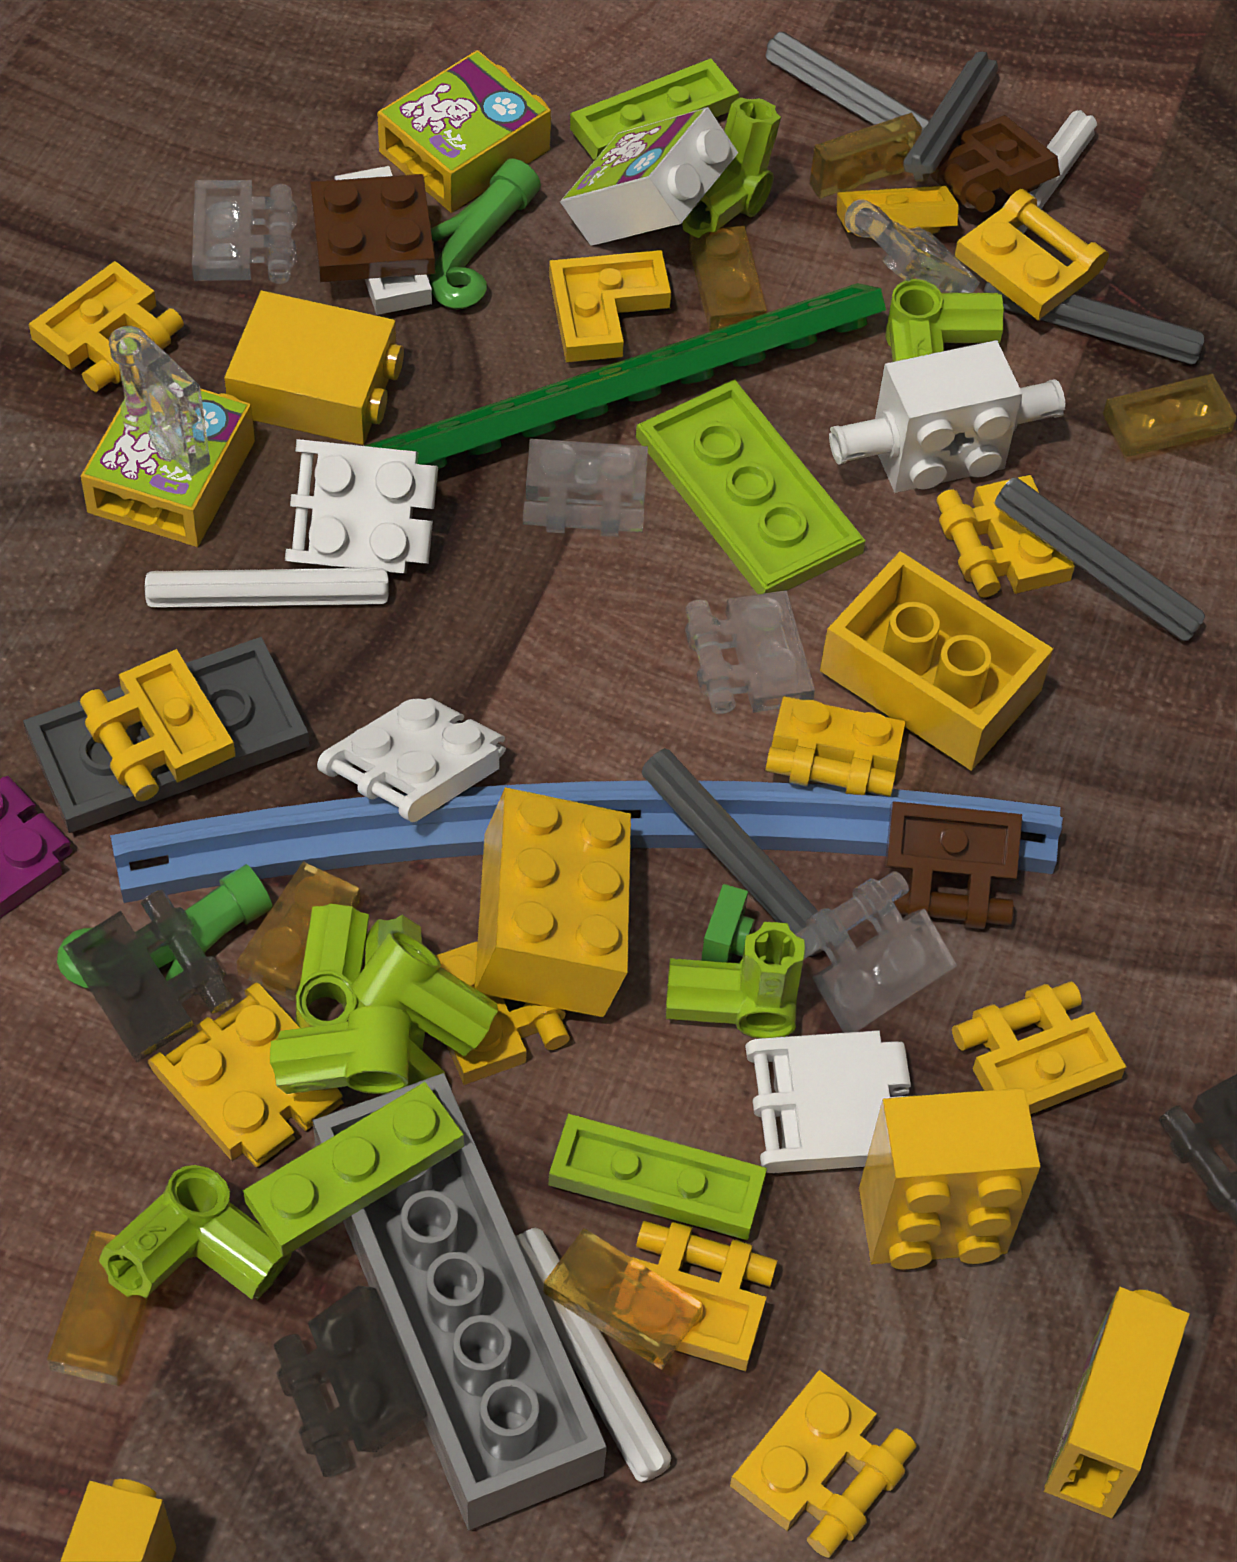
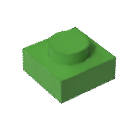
(727, 926)

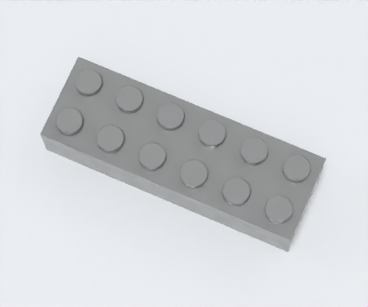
(473, 1330)

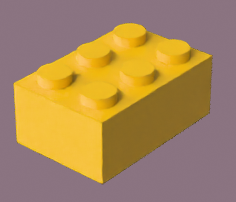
(935, 659)
(554, 903)
(948, 1177)

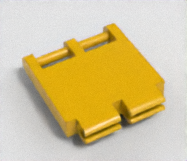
(230, 1085)

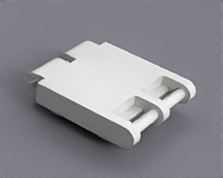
(362, 507)
(418, 752)
(824, 1096)

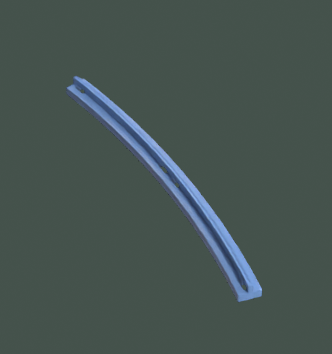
(373, 832)

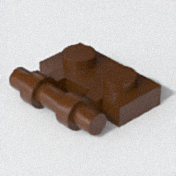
(994, 158)
(954, 843)

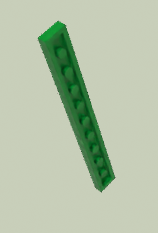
(639, 376)

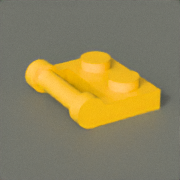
(1020, 265)

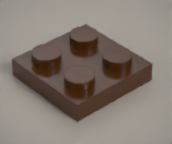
(372, 228)

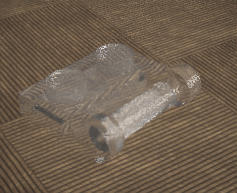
(910, 250)
(160, 399)

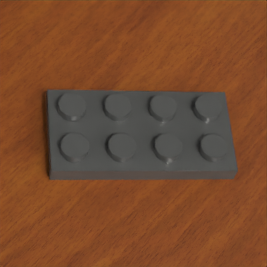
(242, 691)

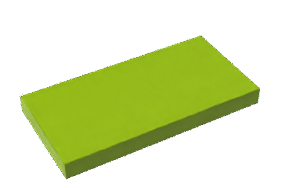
(750, 489)

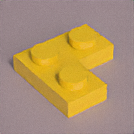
(597, 288)

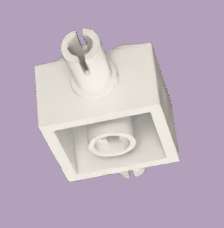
(946, 417)

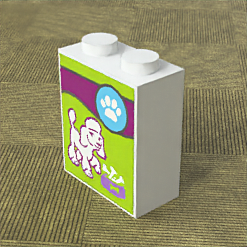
(649, 177)

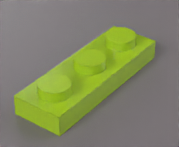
(661, 99)
(353, 1169)
(657, 1176)

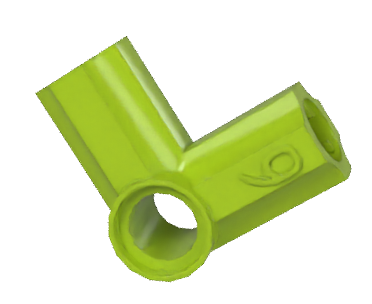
(746, 181)
(926, 318)
(334, 962)
(409, 977)
(752, 994)
(365, 1054)
(191, 1222)

